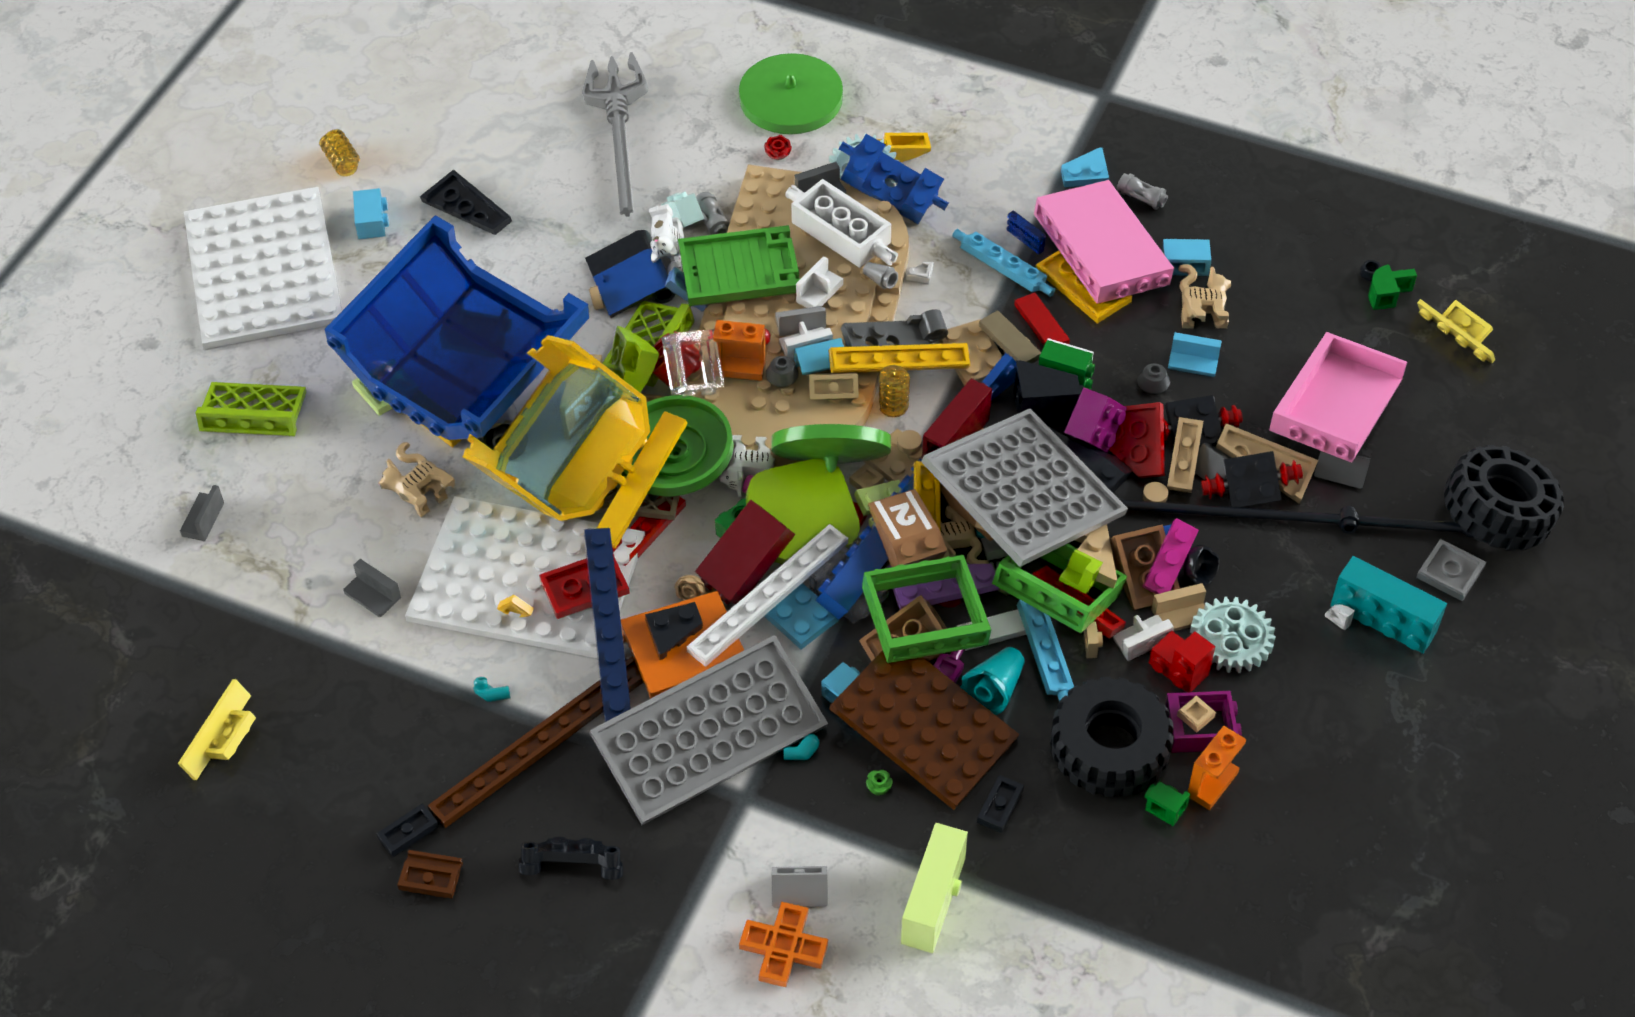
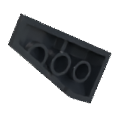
(1102, 464)

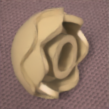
(689, 587)

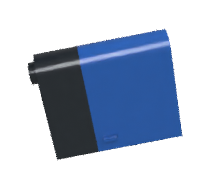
(627, 273)

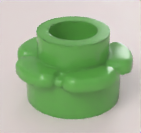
(879, 788)

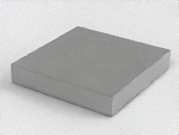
(1451, 569)

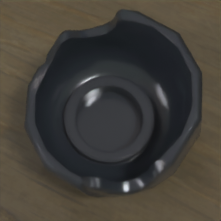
(1201, 565)

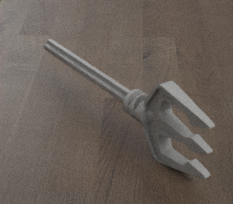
(615, 101)

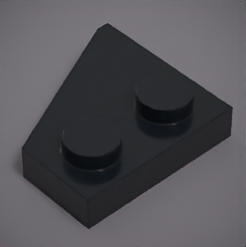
(673, 626)

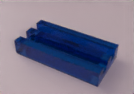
(1026, 232)

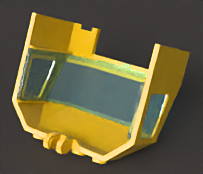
(568, 436)

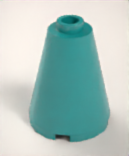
(994, 679)

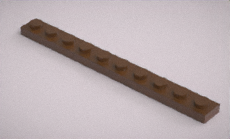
(524, 751)

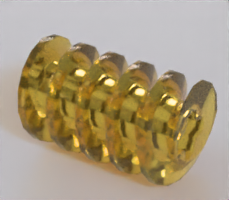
(340, 152)
(894, 391)

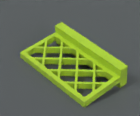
(681, 322)
(250, 419)

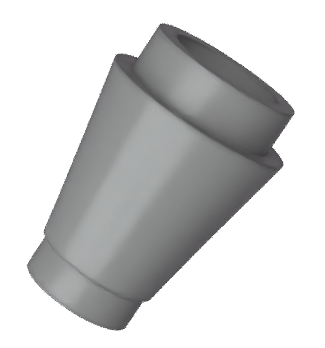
(882, 275)

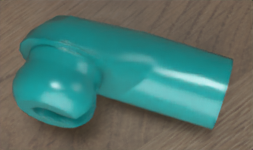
(489, 693)
(803, 750)

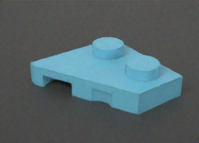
(1085, 169)

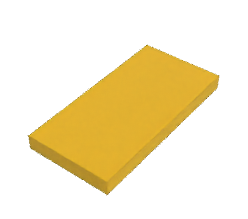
(1067, 282)

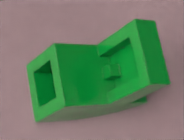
(1387, 286)

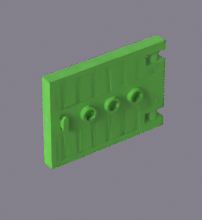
(738, 265)

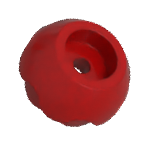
(778, 147)

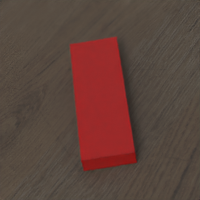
(1040, 319)

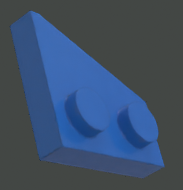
(1001, 375)

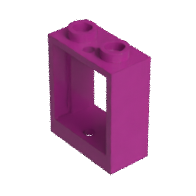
(1217, 701)

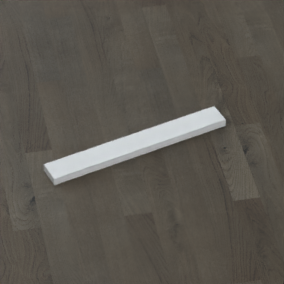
(767, 595)

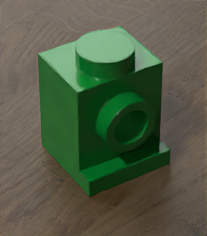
(1166, 802)

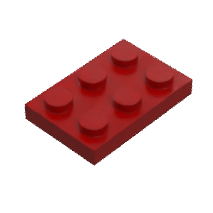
(570, 588)

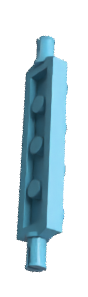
(1004, 262)
(1046, 650)

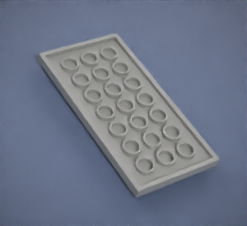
(708, 729)

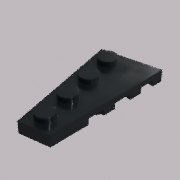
(464, 201)

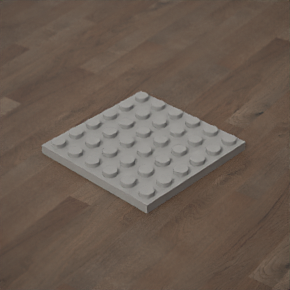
(1024, 486)

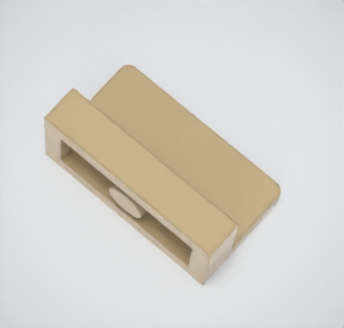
(833, 385)
(1179, 605)

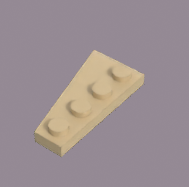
(1239, 443)

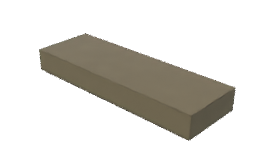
(1009, 338)

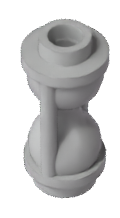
(1140, 190)
(717, 222)

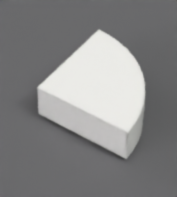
(921, 273)
(1340, 615)

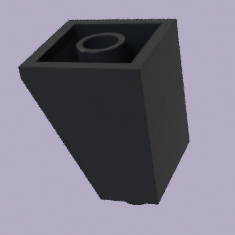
(1046, 392)

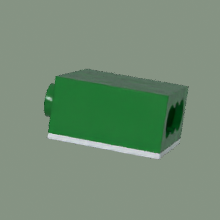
(1068, 359)

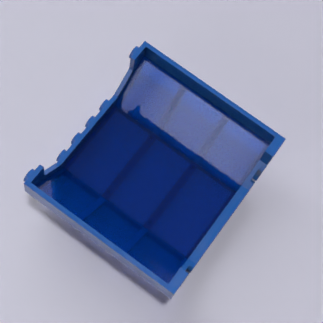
(446, 336)

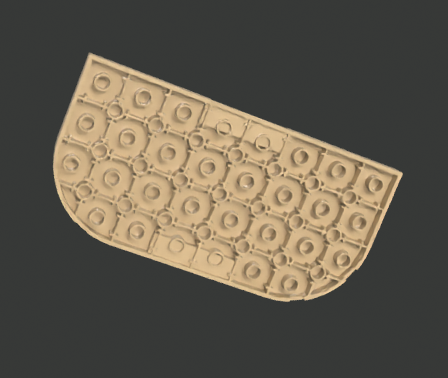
(758, 406)

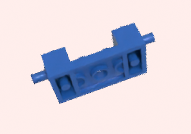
(869, 169)

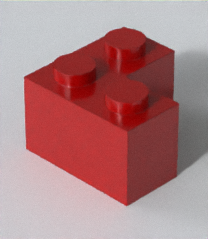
(1183, 660)

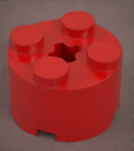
(690, 359)

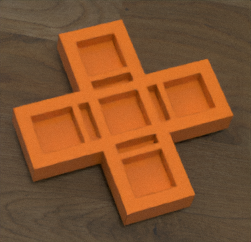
(783, 944)

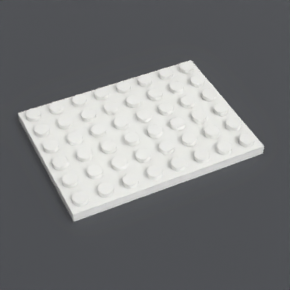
(262, 267)
(500, 552)

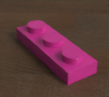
(1170, 557)

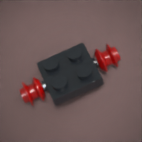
(1201, 409)
(1252, 479)

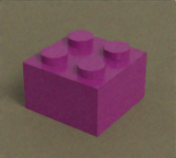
(1096, 419)

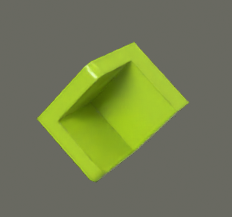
(1081, 571)

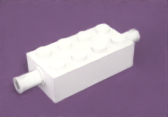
(841, 223)

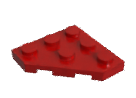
(1141, 440)

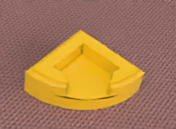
(515, 605)

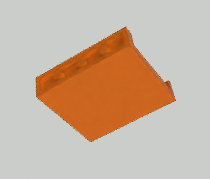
(679, 664)

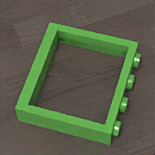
(1050, 599)
(931, 642)

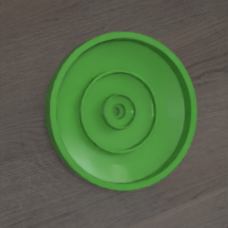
(790, 93)
(832, 443)
(700, 451)

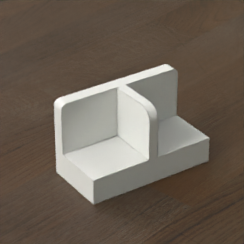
(817, 285)
(804, 338)
(1142, 636)

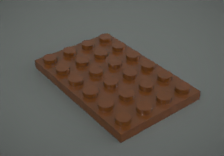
(925, 725)

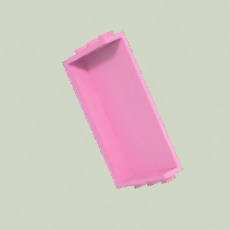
(1103, 241)
(1338, 396)

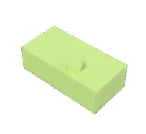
(934, 888)

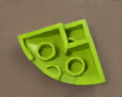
(633, 358)

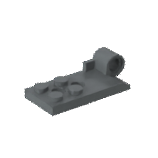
(915, 331)

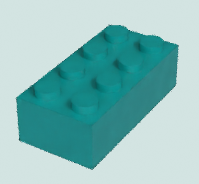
(1389, 604)

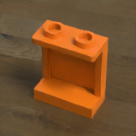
(741, 349)
(1214, 769)

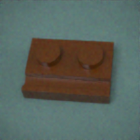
(430, 874)

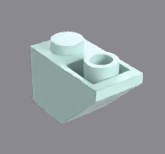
(685, 208)

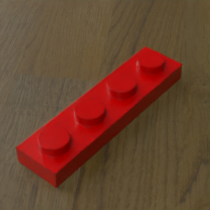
(652, 527)
(1107, 622)

